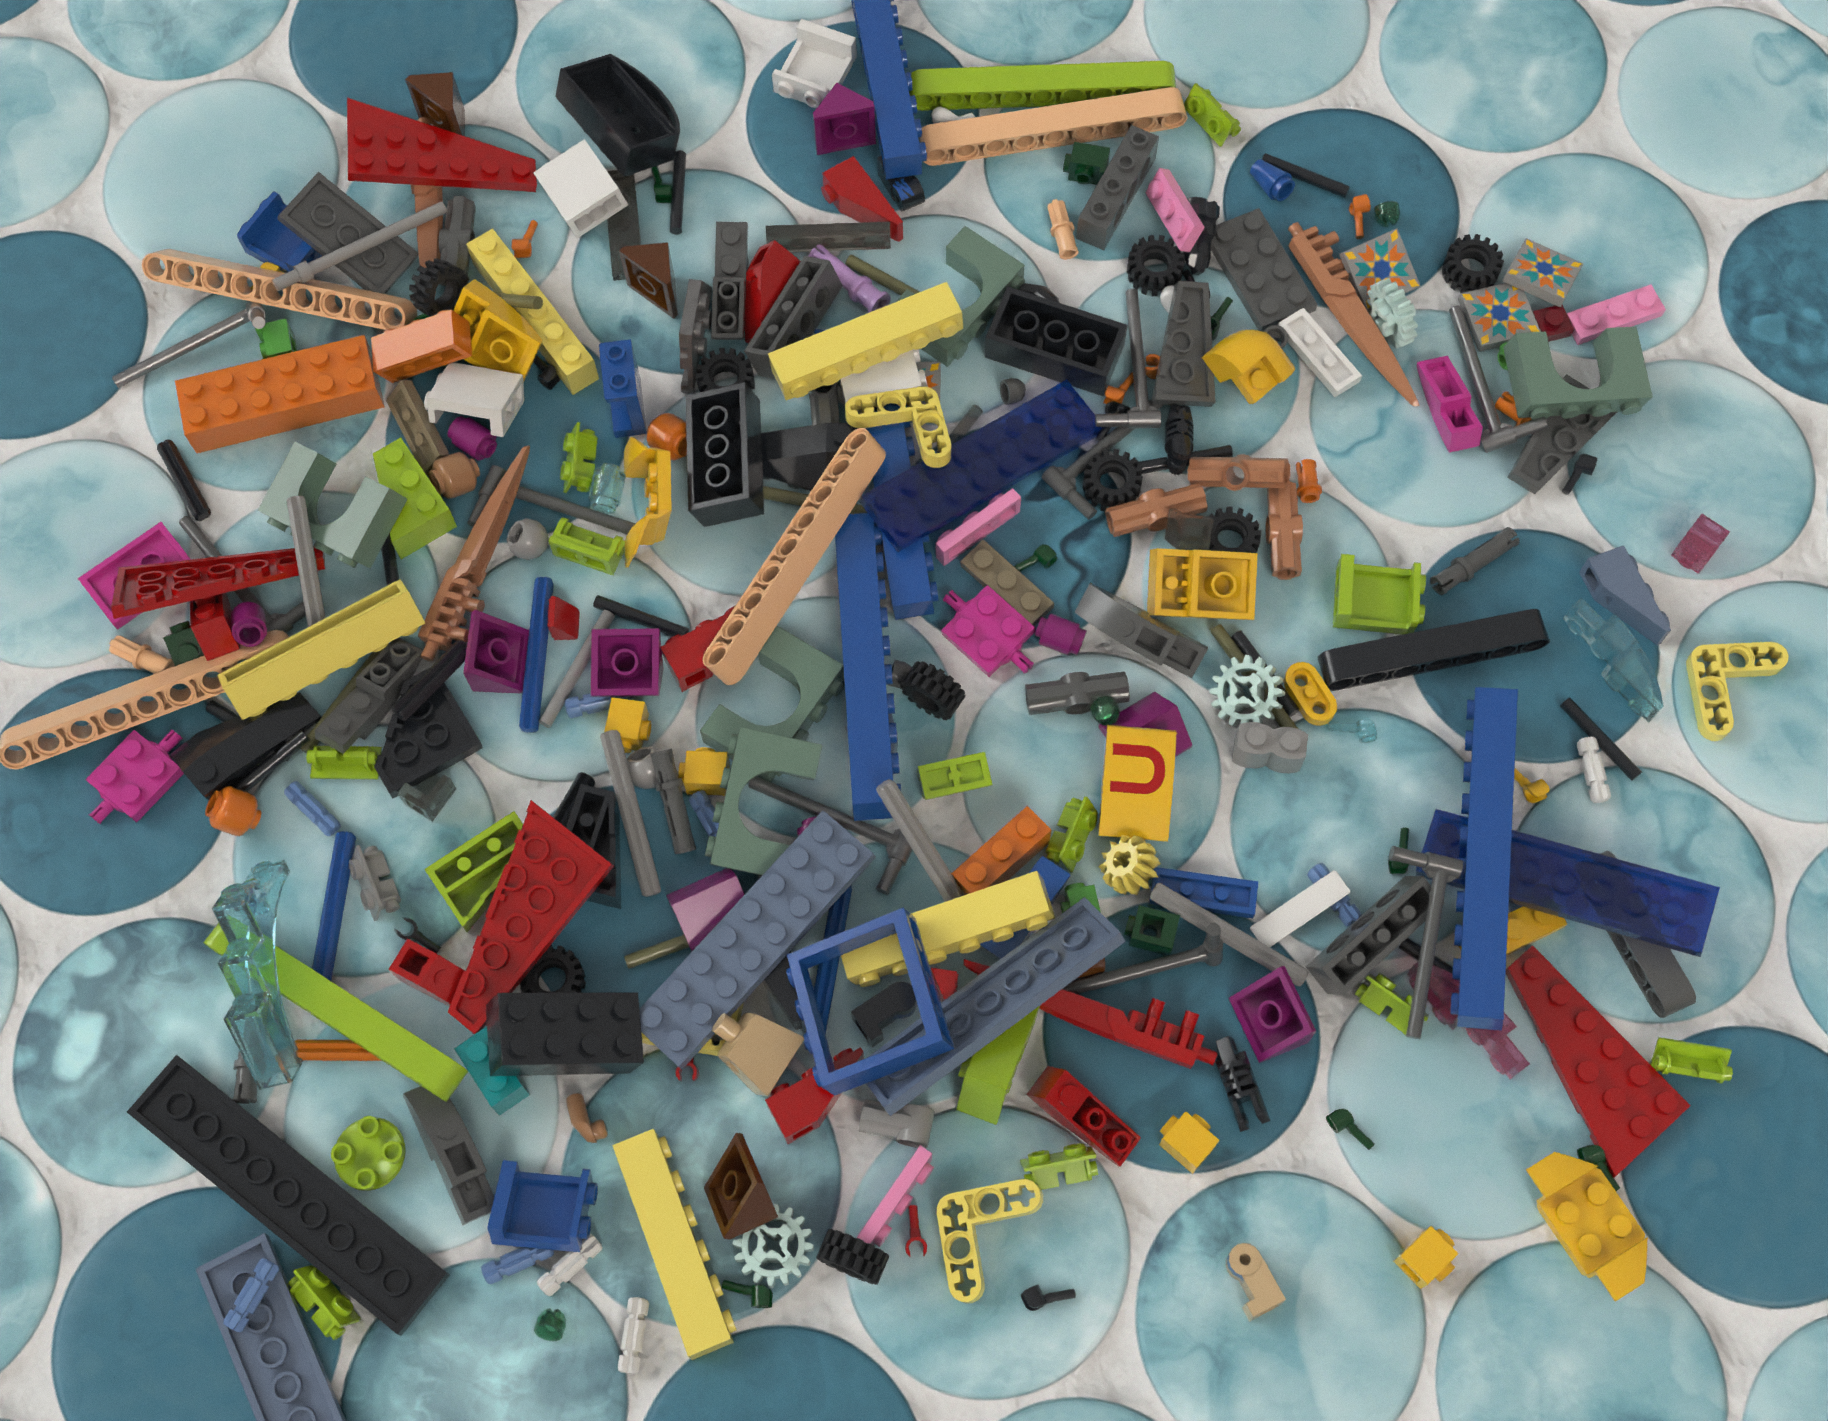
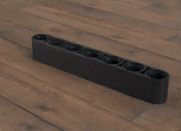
(1433, 649)

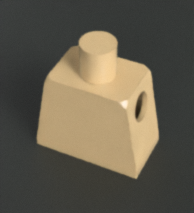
(756, 1049)

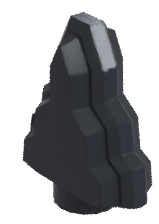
(1200, 255)

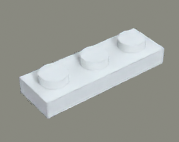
(1320, 353)

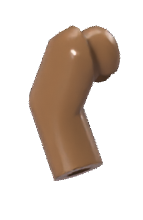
(579, 1119)

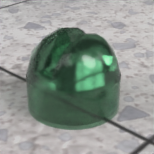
(1387, 212)
(1105, 710)
(550, 1325)

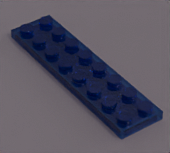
(981, 466)
(1593, 888)

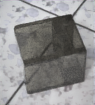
(1188, 531)
(429, 796)

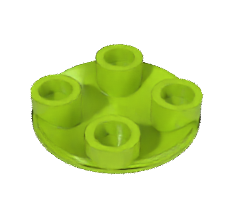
(369, 1153)

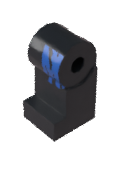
(903, 190)
(883, 1009)

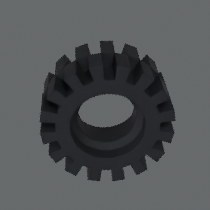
(1154, 250)
(1476, 250)
(428, 282)
(724, 363)
(1115, 464)
(1238, 523)
(932, 690)
(560, 959)
(852, 1256)

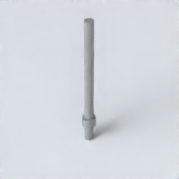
(305, 271)

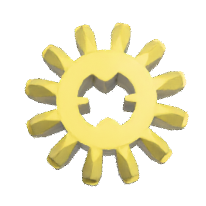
(1129, 865)

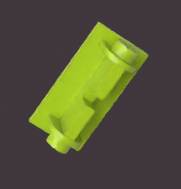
(1210, 116)
(578, 447)
(355, 763)
(1079, 819)
(1381, 994)
(1692, 1060)
(1072, 1161)
(334, 1310)

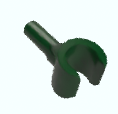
(662, 191)
(1216, 318)
(1043, 554)
(1398, 867)
(1343, 1119)
(1595, 1155)
(760, 1295)

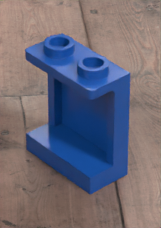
(271, 240)
(622, 388)
(541, 1209)

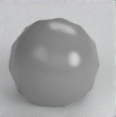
(527, 539)
(642, 768)

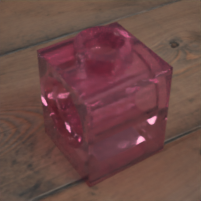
(1700, 543)

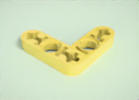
(916, 412)
(1716, 675)
(972, 1216)

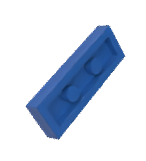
(1211, 892)

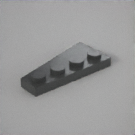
(1181, 371)
(1553, 447)

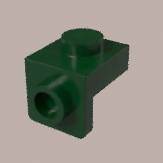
(182, 643)

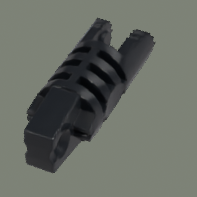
(1178, 438)
(1239, 1082)

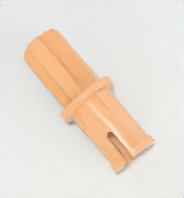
(1062, 229)
(139, 655)

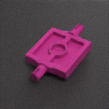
(988, 631)
(135, 776)

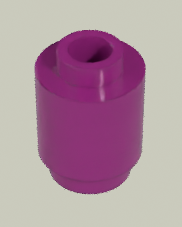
(472, 438)
(248, 624)
(1060, 634)

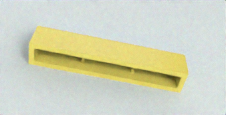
(866, 341)
(559, 343)
(321, 650)
(958, 926)
(673, 1244)

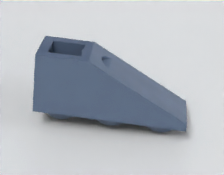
(1620, 589)

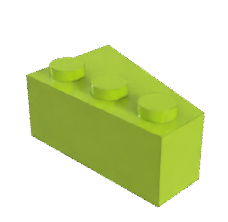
(425, 512)
(472, 871)
(991, 1071)

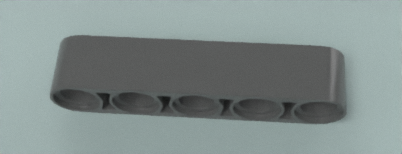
(1655, 972)

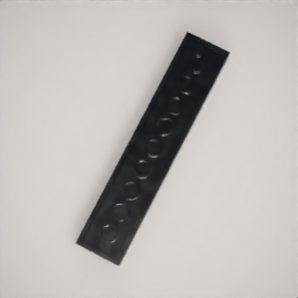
(289, 1195)

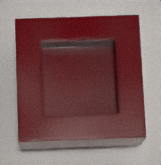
(1554, 322)

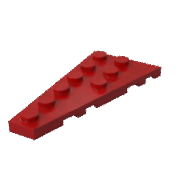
(407, 151)
(177, 582)
(532, 904)
(1604, 1076)

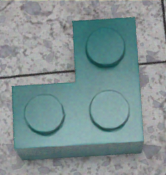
(499, 1091)

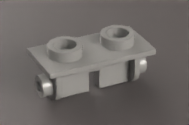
(375, 894)

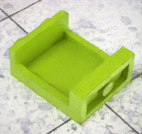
(1378, 597)

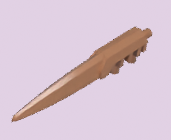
(428, 232)
(1335, 289)
(469, 570)

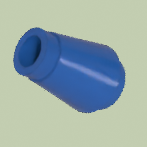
(1272, 180)

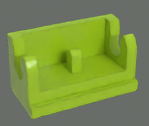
(586, 547)
(954, 776)

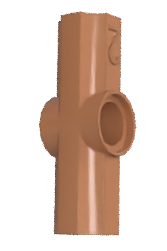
(1257, 472)
(1153, 508)
(1284, 532)

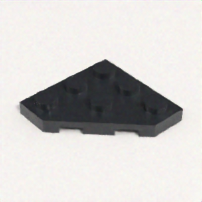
(426, 742)

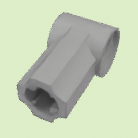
(908, 1125)

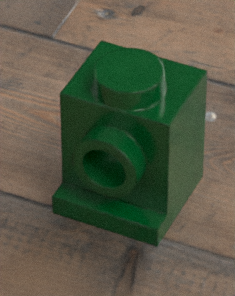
(1086, 163)
(1161, 922)

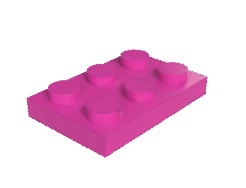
(151, 547)

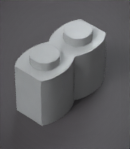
(1277, 748)

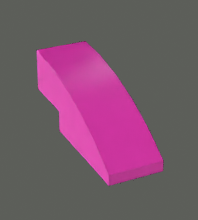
(1449, 404)

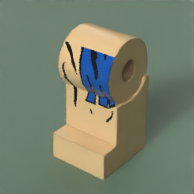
(1256, 1279)

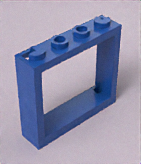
(918, 1050)

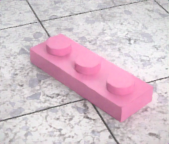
(1174, 210)
(1619, 311)
(977, 526)
(897, 1198)

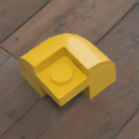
(1251, 361)

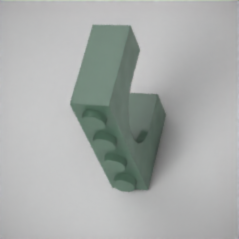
(992, 273)
(1544, 393)
(358, 532)
(808, 669)
(754, 755)

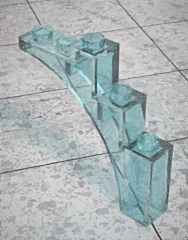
(249, 966)

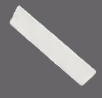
(1300, 909)

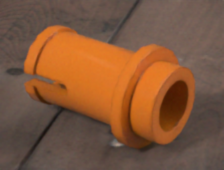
(1507, 406)
(1309, 489)

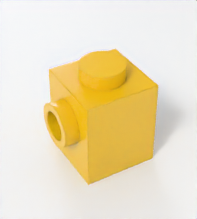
(631, 721)
(704, 771)
(1188, 1140)
(1428, 1257)

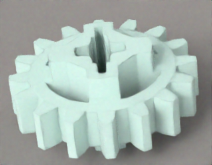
(1392, 313)
(1256, 682)
(761, 1258)

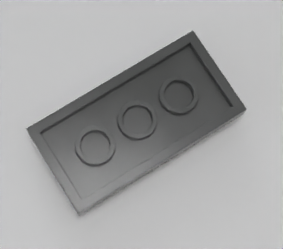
(331, 220)
(1260, 270)

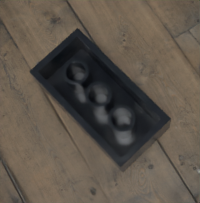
(1055, 341)
(724, 455)
(564, 1033)

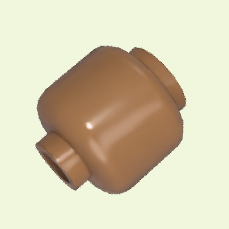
(454, 475)

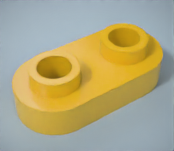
(1311, 695)

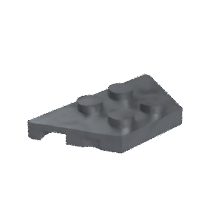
(694, 321)

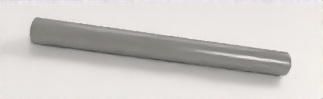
(573, 673)

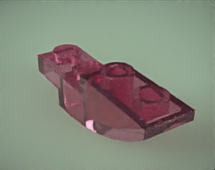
(1503, 1053)

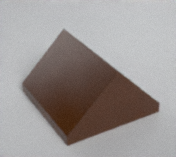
(438, 100)
(651, 274)
(738, 1191)

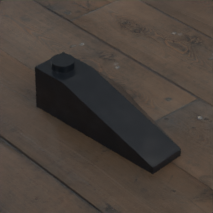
(801, 453)
(235, 747)

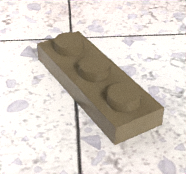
(415, 425)
(995, 571)

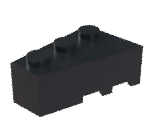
(597, 823)

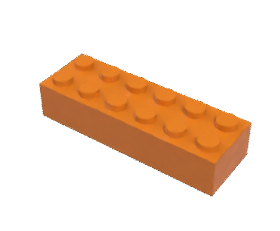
(278, 394)

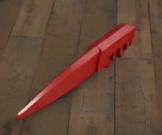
(1136, 1030)

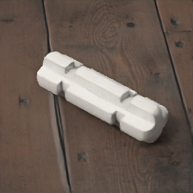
(1593, 770)
(569, 1266)
(633, 1335)

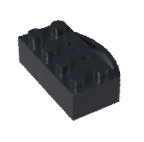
(613, 103)

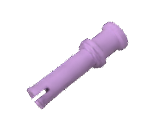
(858, 287)

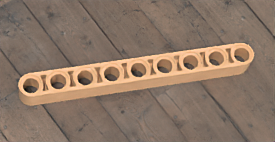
(1052, 126)
(264, 291)
(794, 557)
(126, 698)

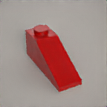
(858, 196)

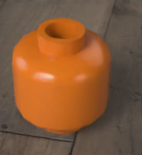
(669, 434)
(233, 811)

